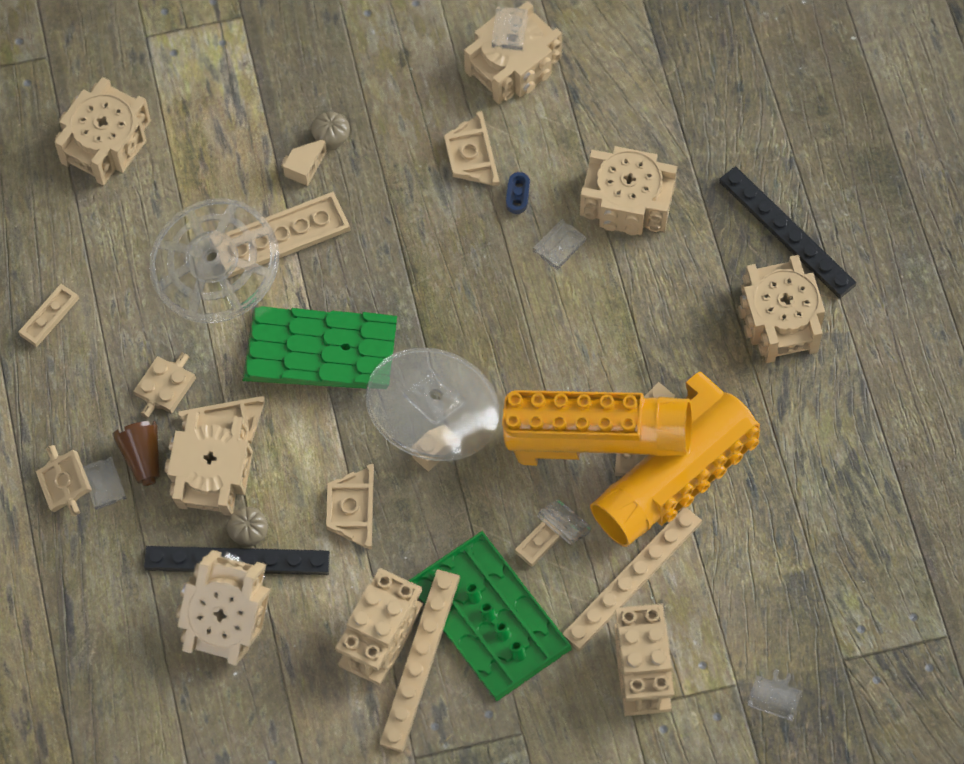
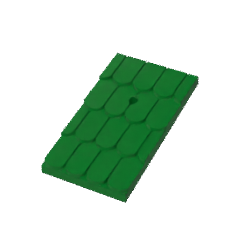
(317, 346)
(494, 618)

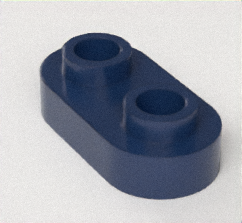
(517, 194)

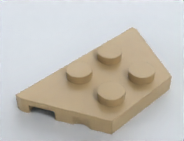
(471, 152)
(249, 409)
(352, 506)

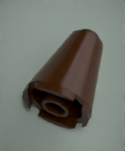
(140, 450)

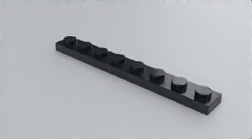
(787, 232)
(276, 560)

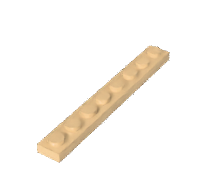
(631, 578)
(419, 661)

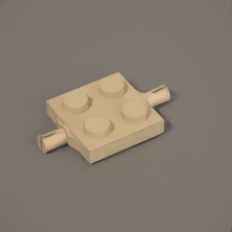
(164, 385)
(63, 480)

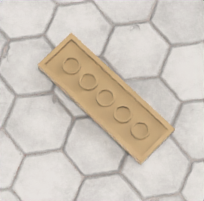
(296, 229)

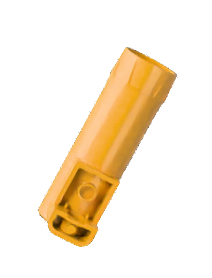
(594, 422)
(665, 484)

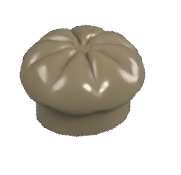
(331, 128)
(247, 526)

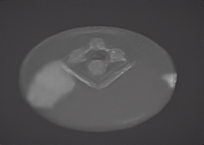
(429, 427)

